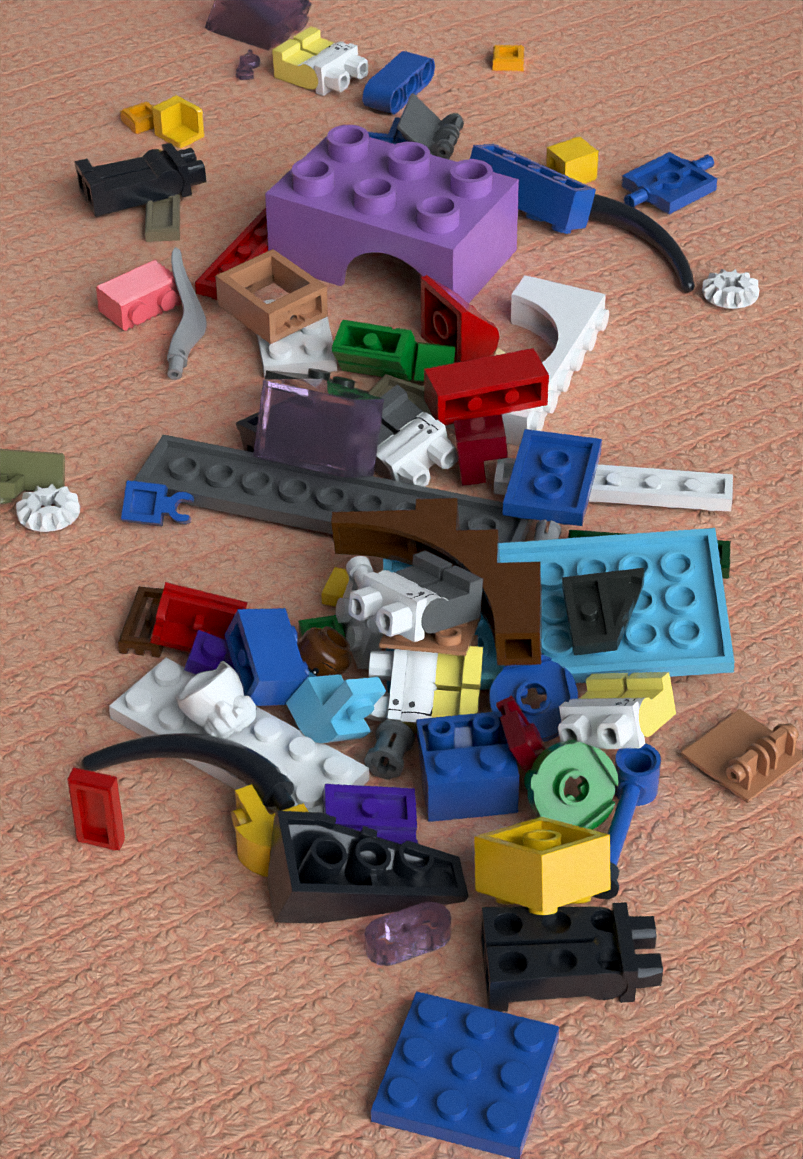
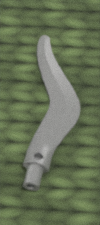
(192, 323)

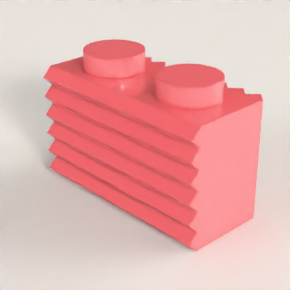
(138, 295)

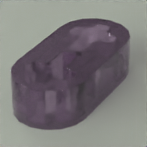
(408, 933)

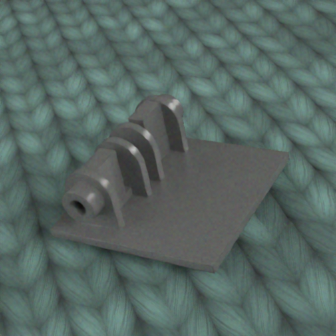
(424, 127)

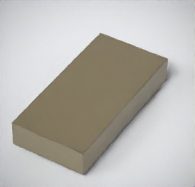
(163, 220)

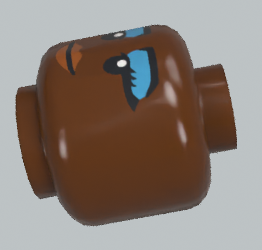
(324, 652)

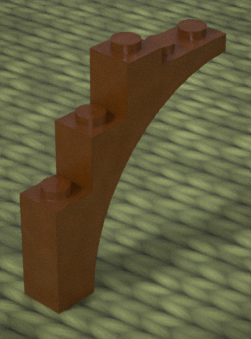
(509, 590)

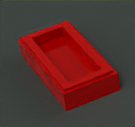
(96, 808)

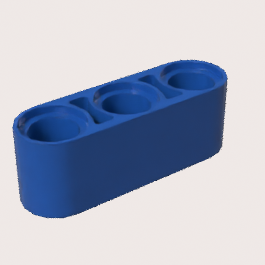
(397, 80)

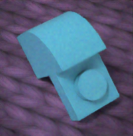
(333, 708)

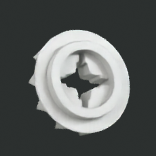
(730, 289)
(50, 517)

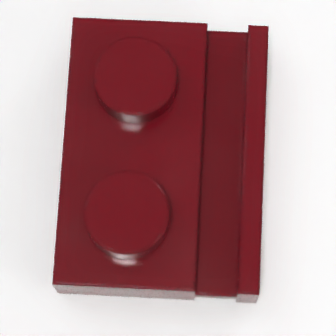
(521, 736)

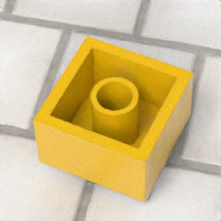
(542, 864)

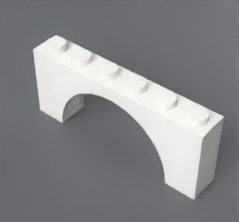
(569, 323)

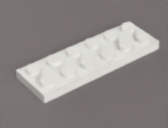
(153, 710)

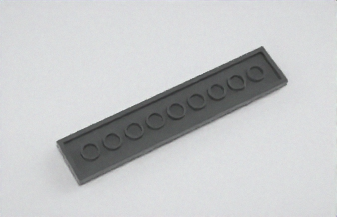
(296, 496)

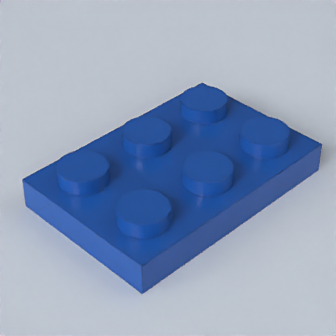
(552, 477)

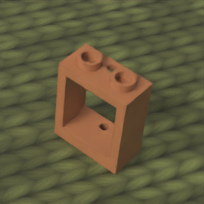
(272, 321)

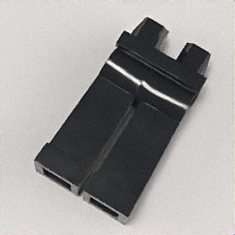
(139, 179)
(567, 954)

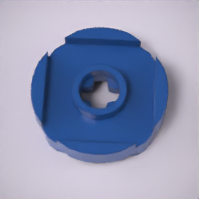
(548, 679)

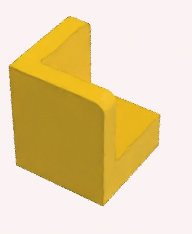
(178, 121)
(574, 159)

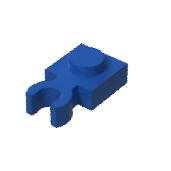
(149, 503)

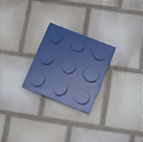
(466, 1075)

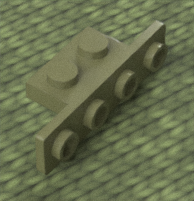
(27, 469)

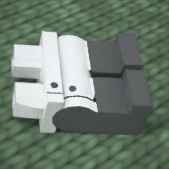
(410, 441)
(418, 598)

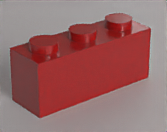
(486, 386)

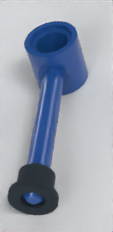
(637, 785)

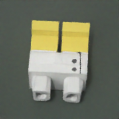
(318, 62)
(426, 684)
(618, 710)

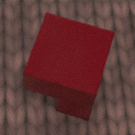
(477, 442)

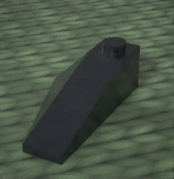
(343, 873)

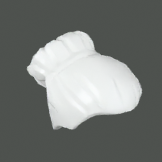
(217, 702)

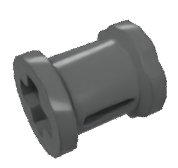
(392, 750)

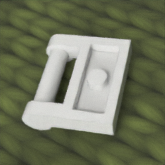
(361, 635)

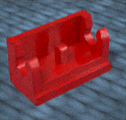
(186, 611)

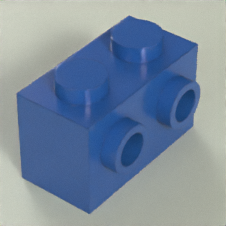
(266, 655)

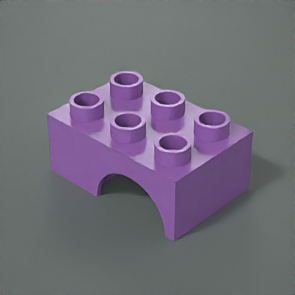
(396, 201)

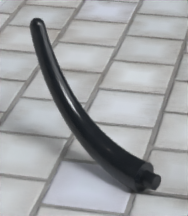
(636, 222)
(241, 761)

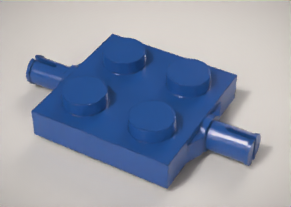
(669, 182)

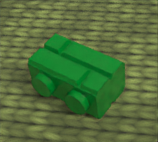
(375, 350)

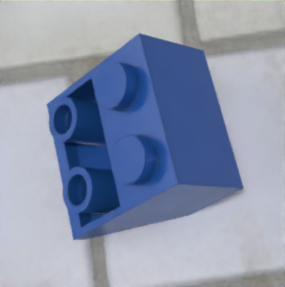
(466, 767)

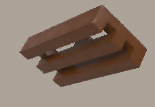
(142, 642)

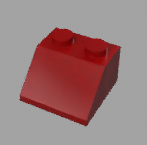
(455, 322)

